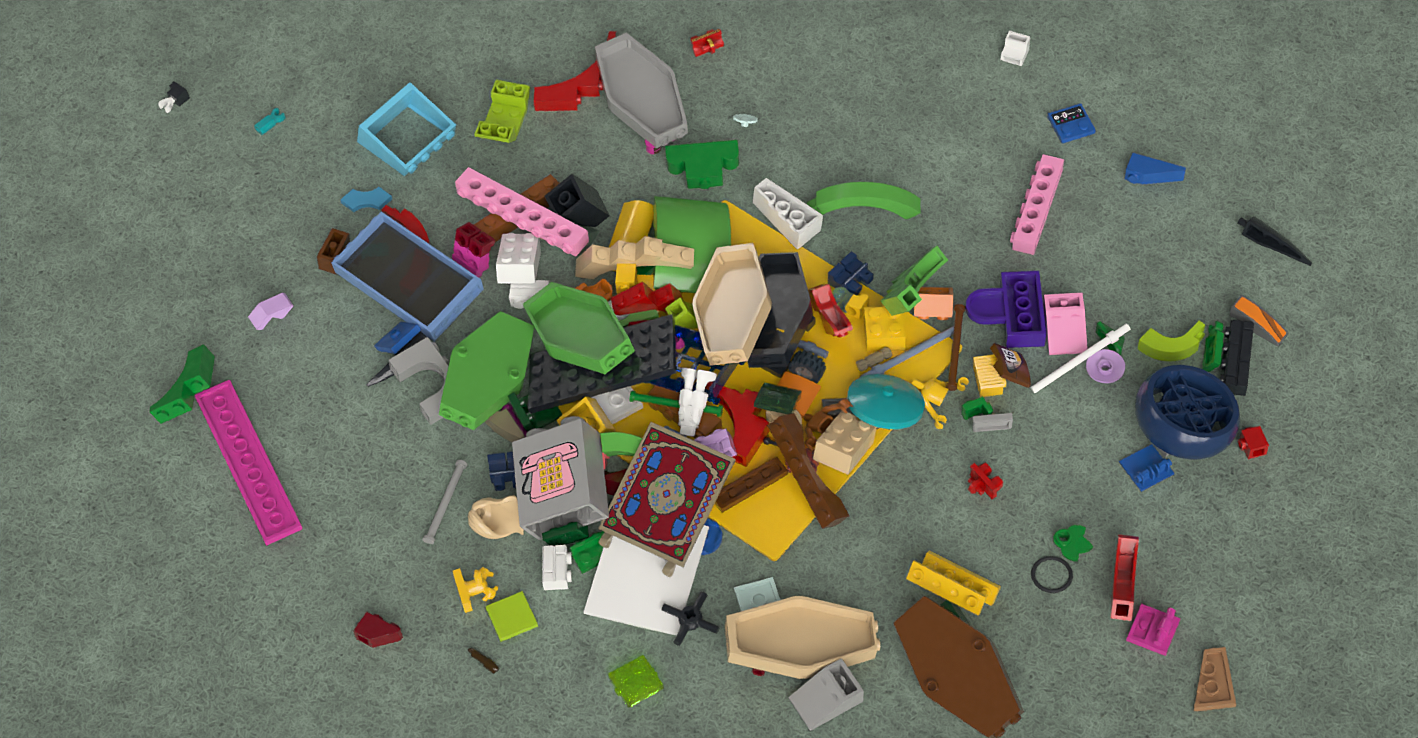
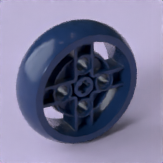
(1187, 412)

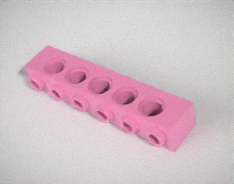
(1037, 205)

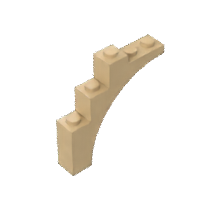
(646, 252)

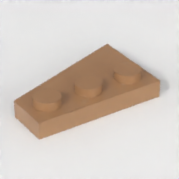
(1215, 682)

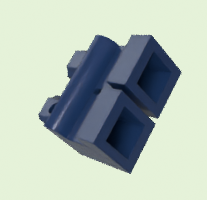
(849, 274)
(499, 472)

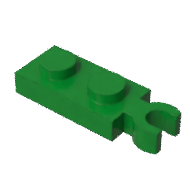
(1213, 347)

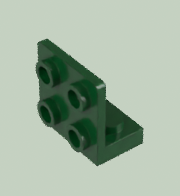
(534, 420)
(566, 534)

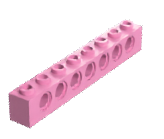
(522, 212)

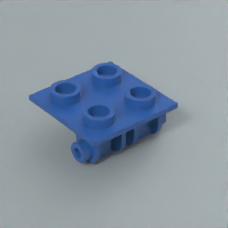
(1147, 467)

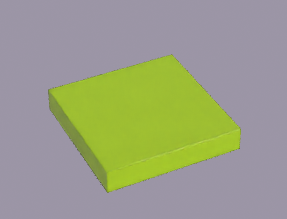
(511, 616)

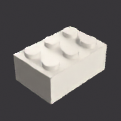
(518, 258)

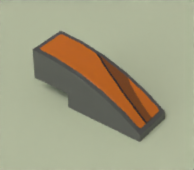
(1264, 323)

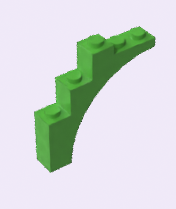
(904, 292)

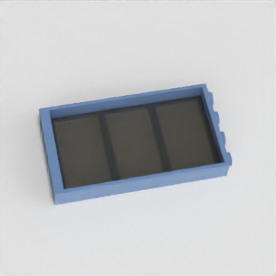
(407, 275)

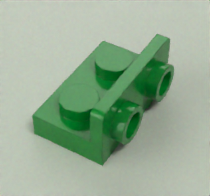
(587, 552)

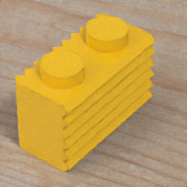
(987, 378)

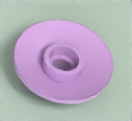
(1105, 359)

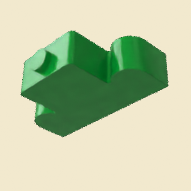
(703, 162)

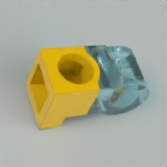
(850, 302)

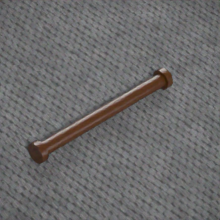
(959, 309)

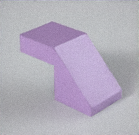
(273, 307)

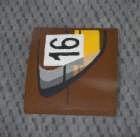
(1011, 365)

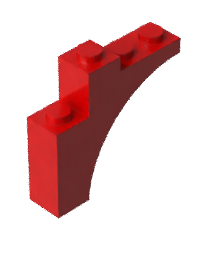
(748, 427)

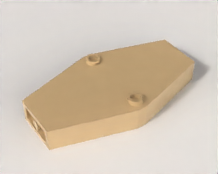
(731, 304)
(800, 636)

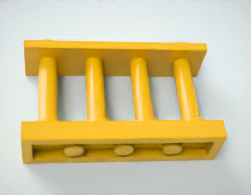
(953, 582)

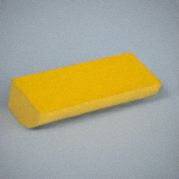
(633, 222)

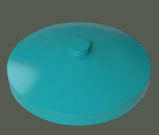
(886, 401)

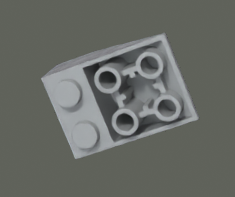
(827, 695)

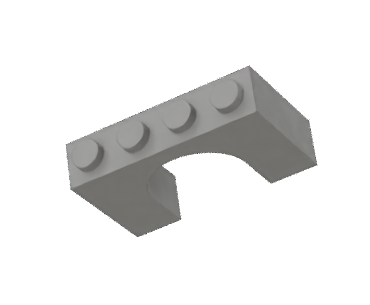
(421, 357)

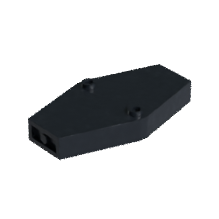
(789, 311)

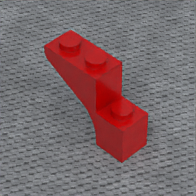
(643, 298)
(832, 316)

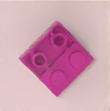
(1154, 629)

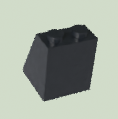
(577, 202)

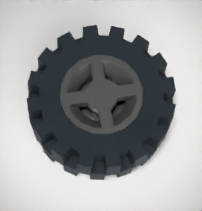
(807, 366)

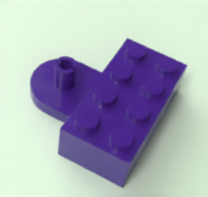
(1015, 305)

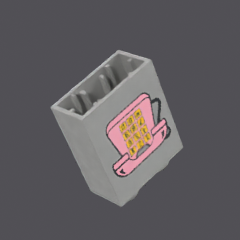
(560, 477)

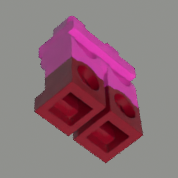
(472, 248)

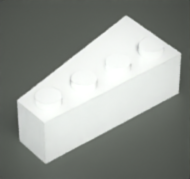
(787, 213)

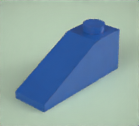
(1150, 170)

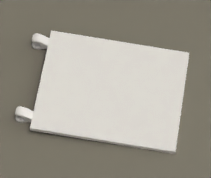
(633, 588)

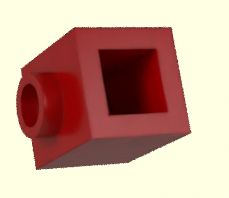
(1253, 442)

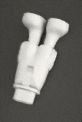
(693, 402)

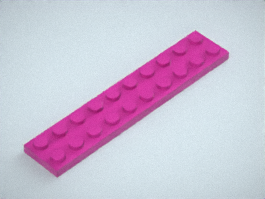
(248, 462)

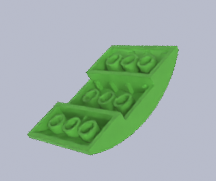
(694, 226)

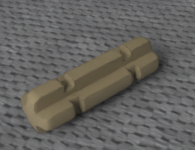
(874, 359)

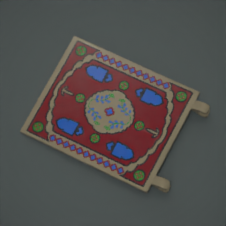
(666, 496)

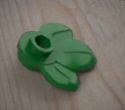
(1075, 542)

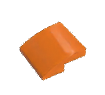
(808, 388)

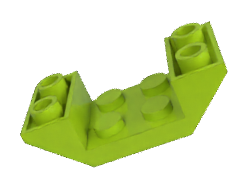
(505, 113)

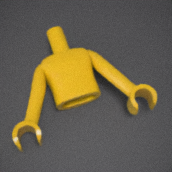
(935, 392)

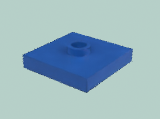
(397, 337)

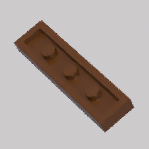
(750, 484)

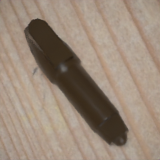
(487, 663)

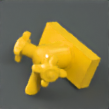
(474, 587)

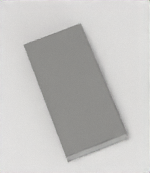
(992, 422)

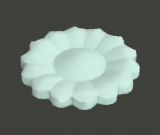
(744, 119)

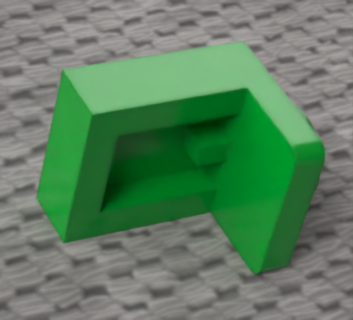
(976, 407)

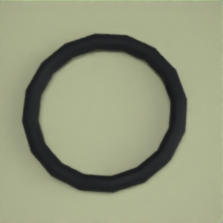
(1056, 559)

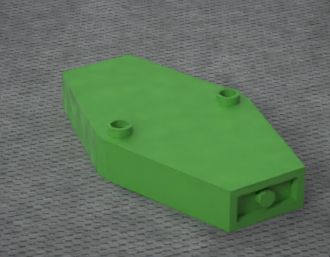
(578, 327)
(486, 370)

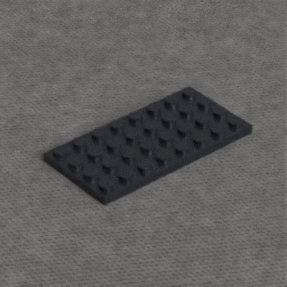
(560, 383)

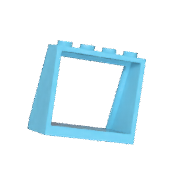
(415, 100)

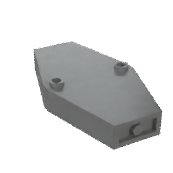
(641, 90)

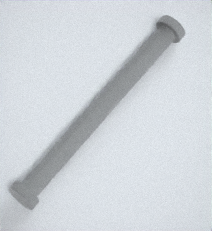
(429, 538)

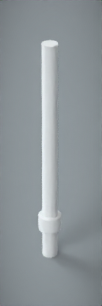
(1111, 337)

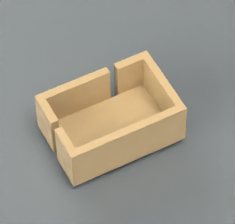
(844, 442)

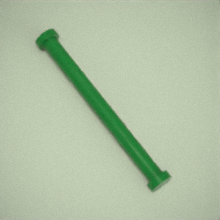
(670, 402)

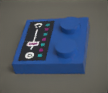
(1071, 123)

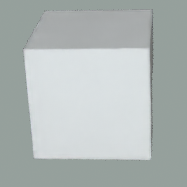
(1015, 48)

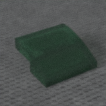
(777, 398)

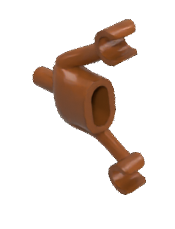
(820, 421)

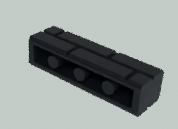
(1238, 356)

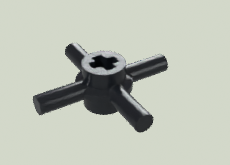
(690, 618)

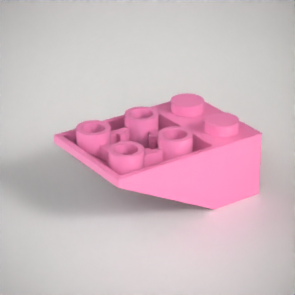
(1065, 323)

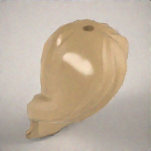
(495, 517)

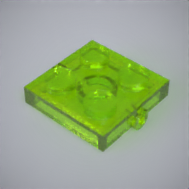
(635, 681)

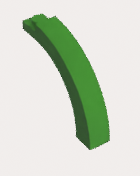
(867, 194)
(619, 443)

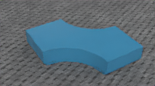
(356, 200)

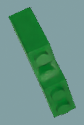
(193, 379)

